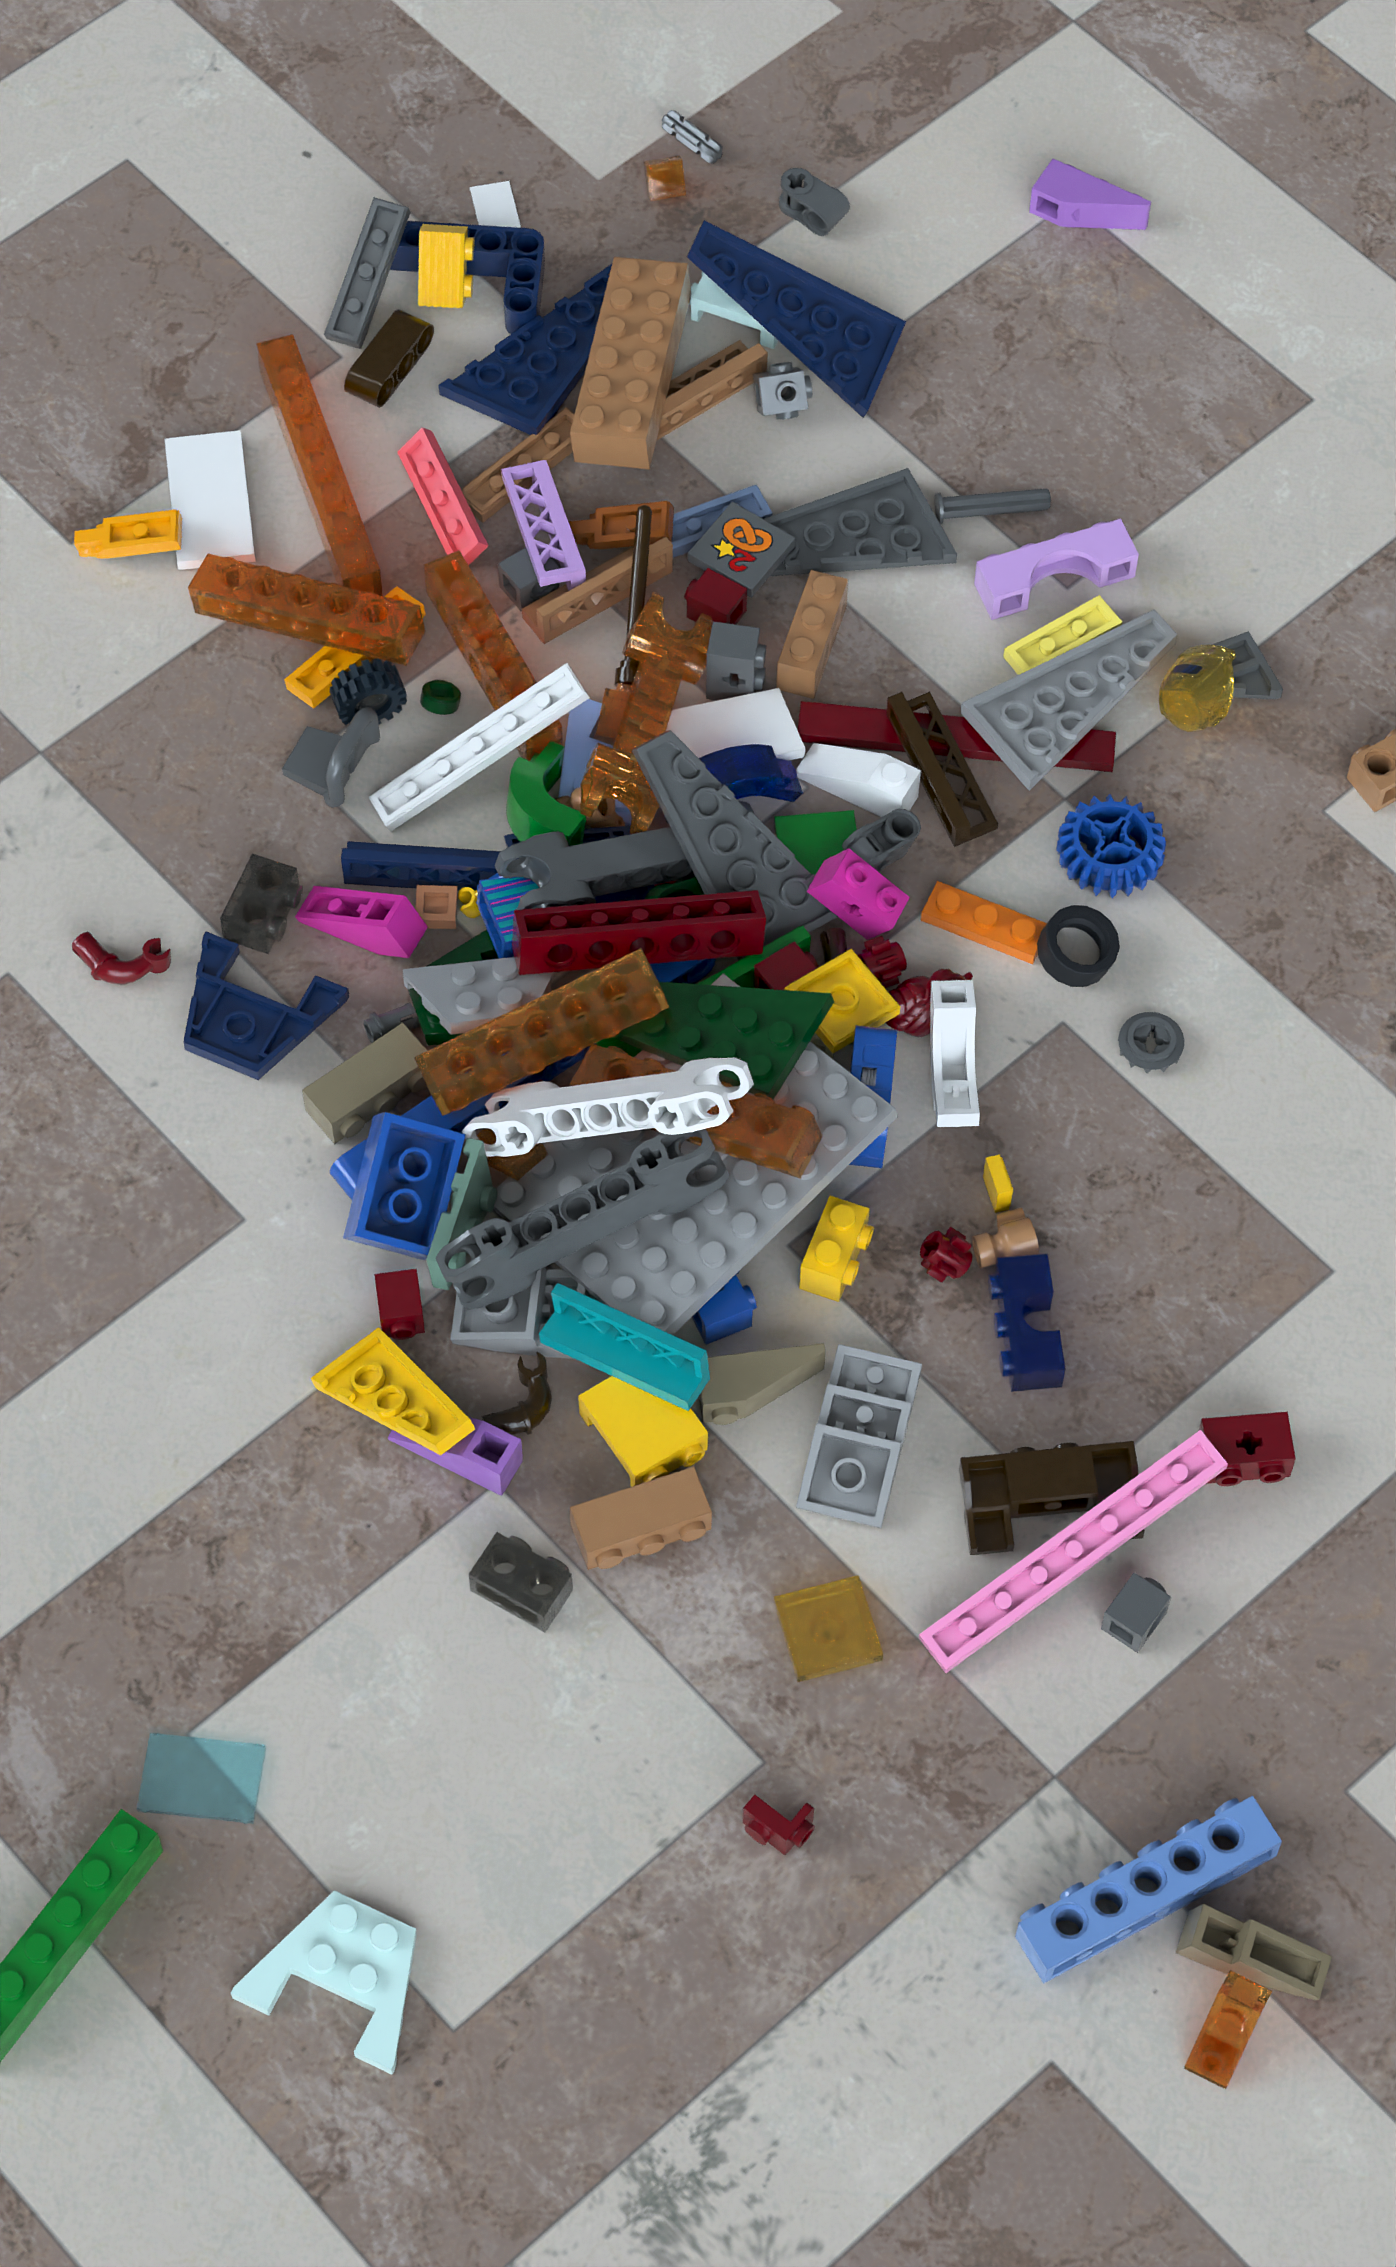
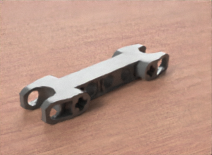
(593, 869)
(512, 1252)

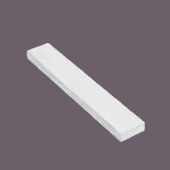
(478, 747)

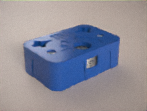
(874, 1066)

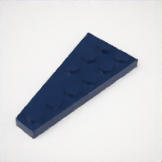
(818, 322)
(534, 365)

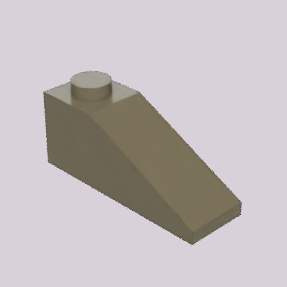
(753, 1379)

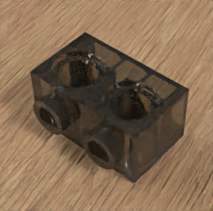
(253, 902)
(513, 1589)

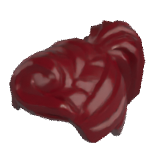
(914, 1002)

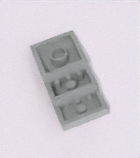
(512, 1322)
(859, 1436)

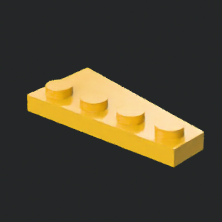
(394, 1391)

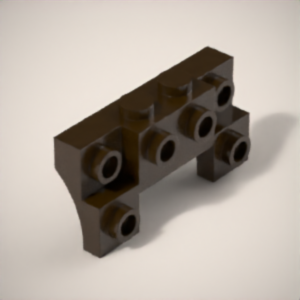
(1038, 1484)

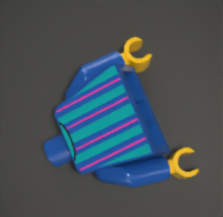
(496, 902)

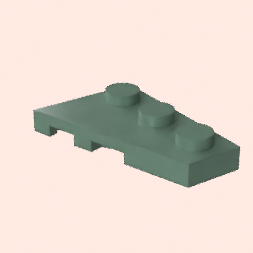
(470, 1202)

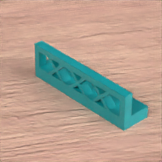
(626, 1348)

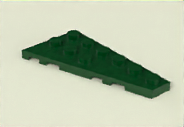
(742, 1023)

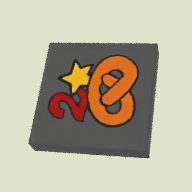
(742, 548)

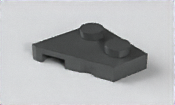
(1250, 669)

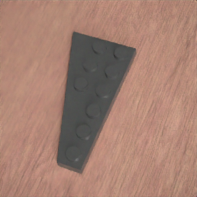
(864, 529)

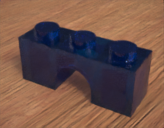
(1030, 1356)

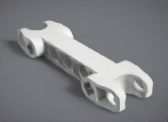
(663, 1101)

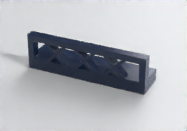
(415, 865)

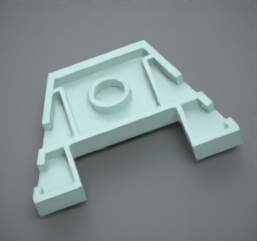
(351, 1955)

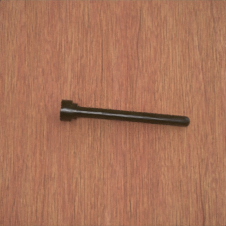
(628, 667)

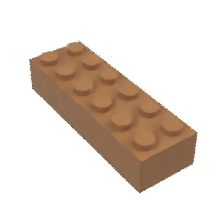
(631, 363)

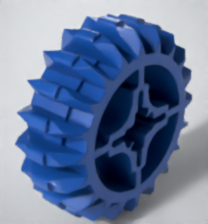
(1114, 863)

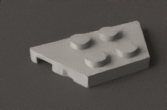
(474, 991)

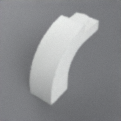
(953, 1053)

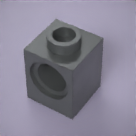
(520, 581)
(1136, 1611)

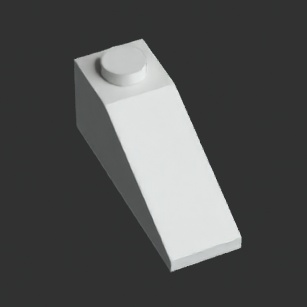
(861, 777)

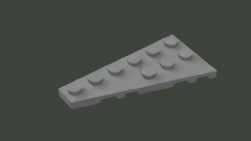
(1055, 704)

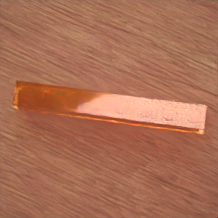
(318, 465)

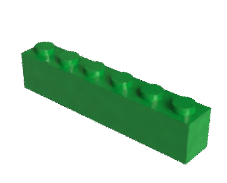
(72, 1922)

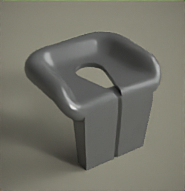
(326, 759)

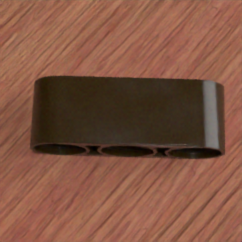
(389, 358)

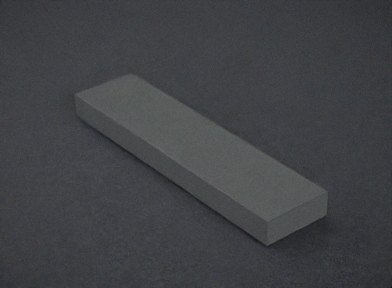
(367, 273)

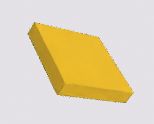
(856, 997)

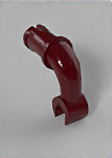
(110, 969)

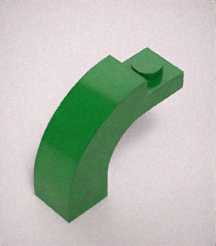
(529, 805)

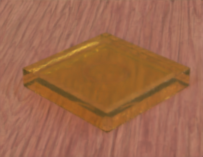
(828, 1628)

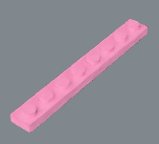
(1072, 1551)

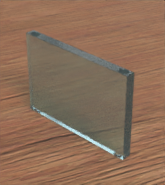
(201, 1778)

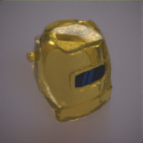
(1198, 688)

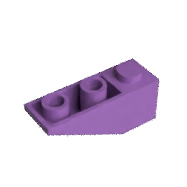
(1083, 201)
(484, 1456)

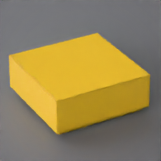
(997, 1183)

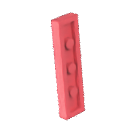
(442, 496)

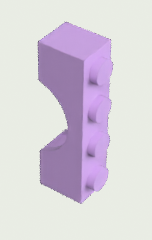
(1097, 553)

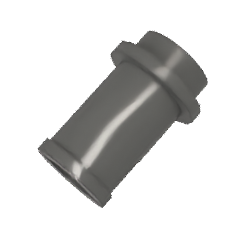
(381, 1024)

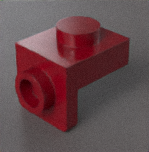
(769, 1826)

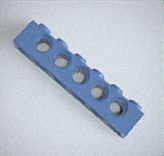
(1056, 1953)

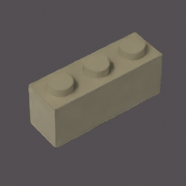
(366, 1084)

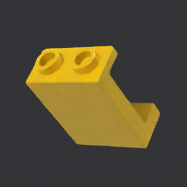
(643, 1429)

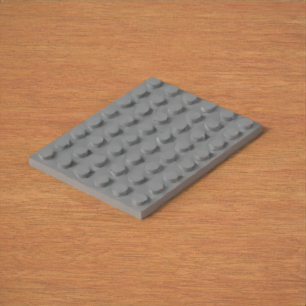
(677, 1262)

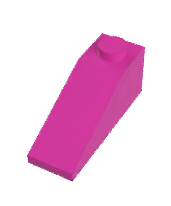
(367, 919)

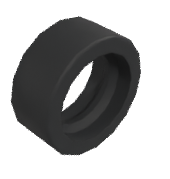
(1092, 923)

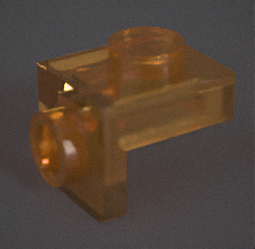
(612, 710)

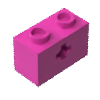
(858, 894)

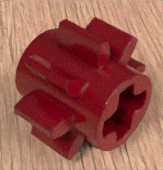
(884, 960)
(946, 1254)

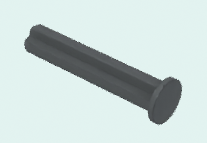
(991, 503)

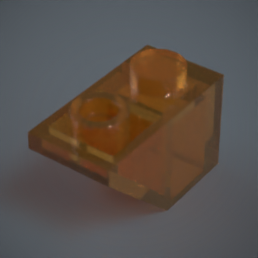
(1227, 2029)

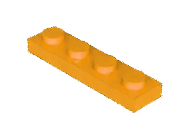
(313, 678)

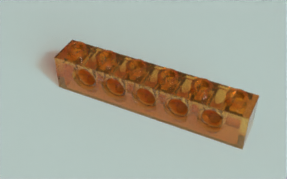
(307, 609)
(483, 640)
(550, 1014)
(784, 1150)

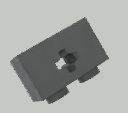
(734, 661)

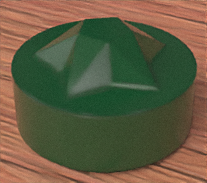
(440, 697)

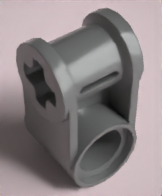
(815, 204)
(885, 838)

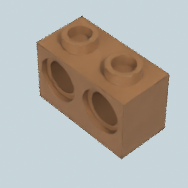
(1374, 788)

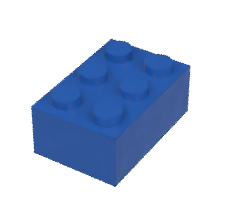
(403, 1184)

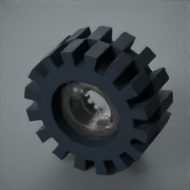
(369, 686)

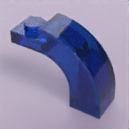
(754, 772)

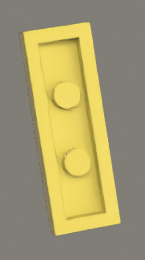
(1062, 635)

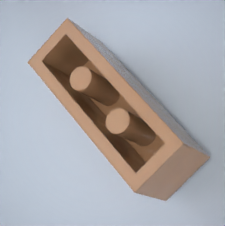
(812, 634)
(641, 1519)

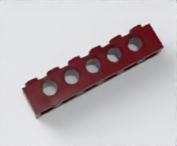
(663, 927)

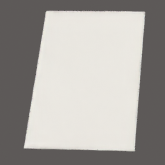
(495, 205)

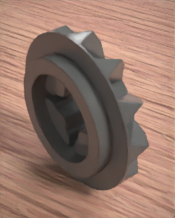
(1167, 1037)

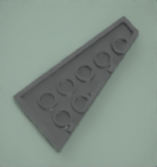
(726, 841)

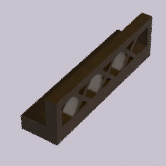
(932, 776)

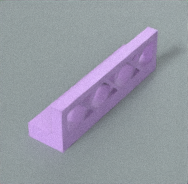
(551, 520)

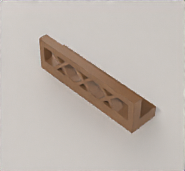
(713, 386)
(603, 588)

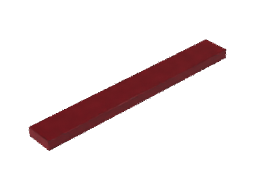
(872, 730)

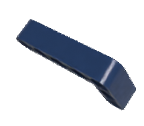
(497, 253)

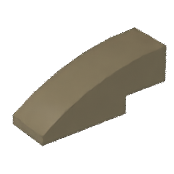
(1253, 1952)

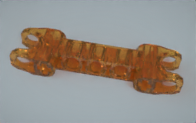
(664, 660)

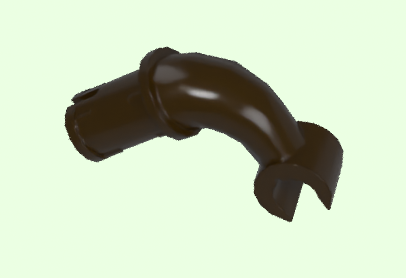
(533, 1410)

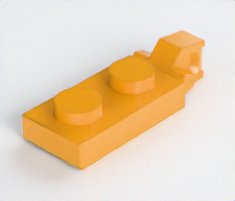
(131, 535)

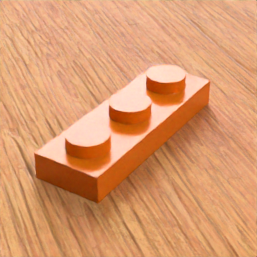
(983, 922)

